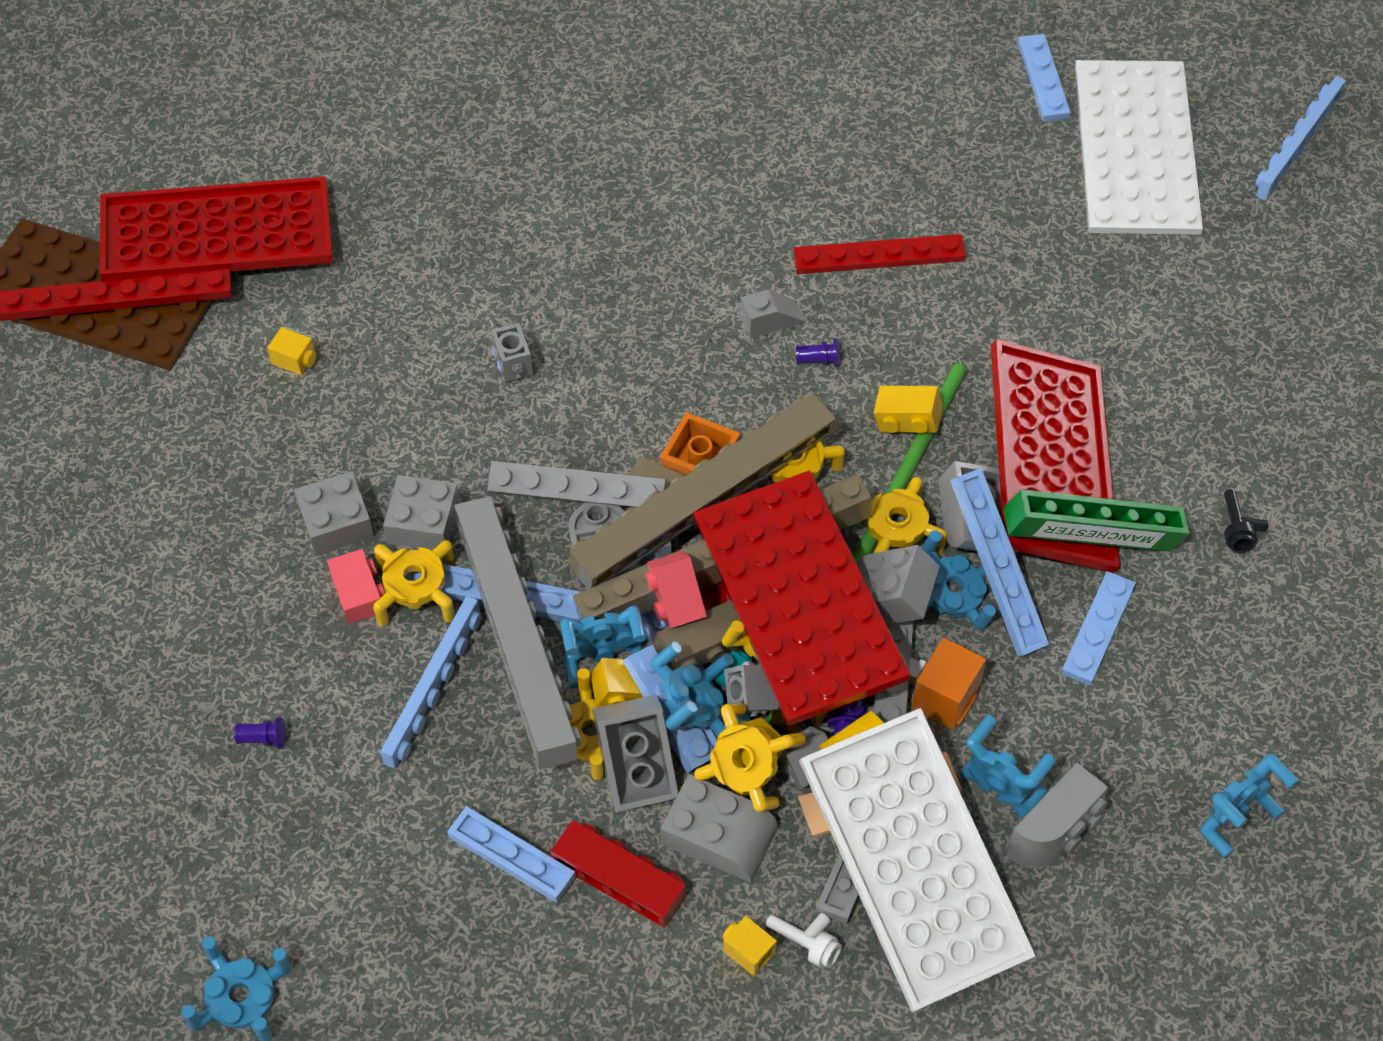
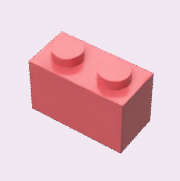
(355, 584)
(675, 589)

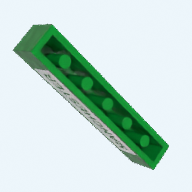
(1095, 520)

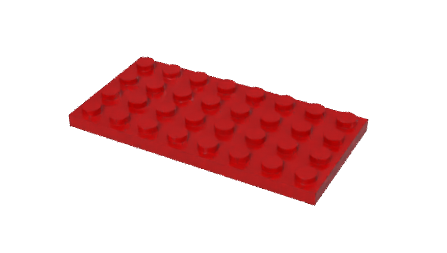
(214, 228)
(1051, 440)
(800, 598)

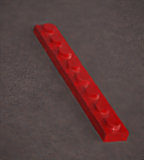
(115, 294)

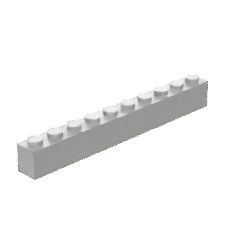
(516, 634)

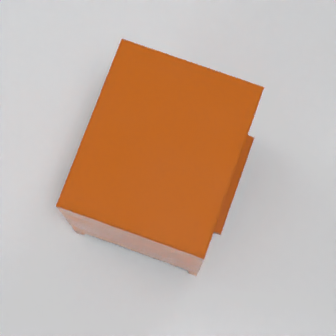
(949, 683)

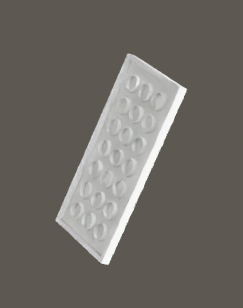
(1137, 147)
(916, 859)

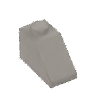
(768, 313)

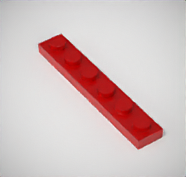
(879, 254)

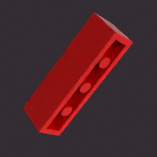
(619, 873)

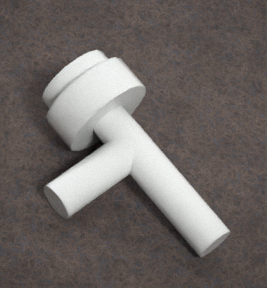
(822, 946)

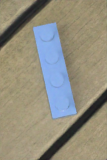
(1044, 77)
(1098, 628)
(688, 743)
(511, 854)

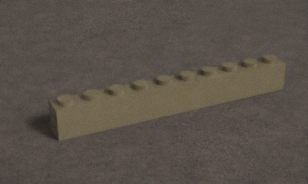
(712, 481)
(846, 500)

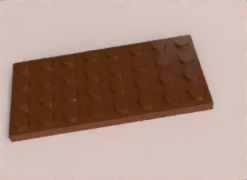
(52, 257)

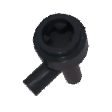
(1241, 533)

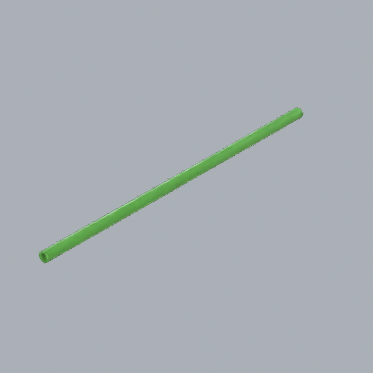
(909, 463)

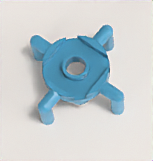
(970, 580)
(600, 638)
(691, 682)
(1001, 774)
(1234, 801)
(227, 978)

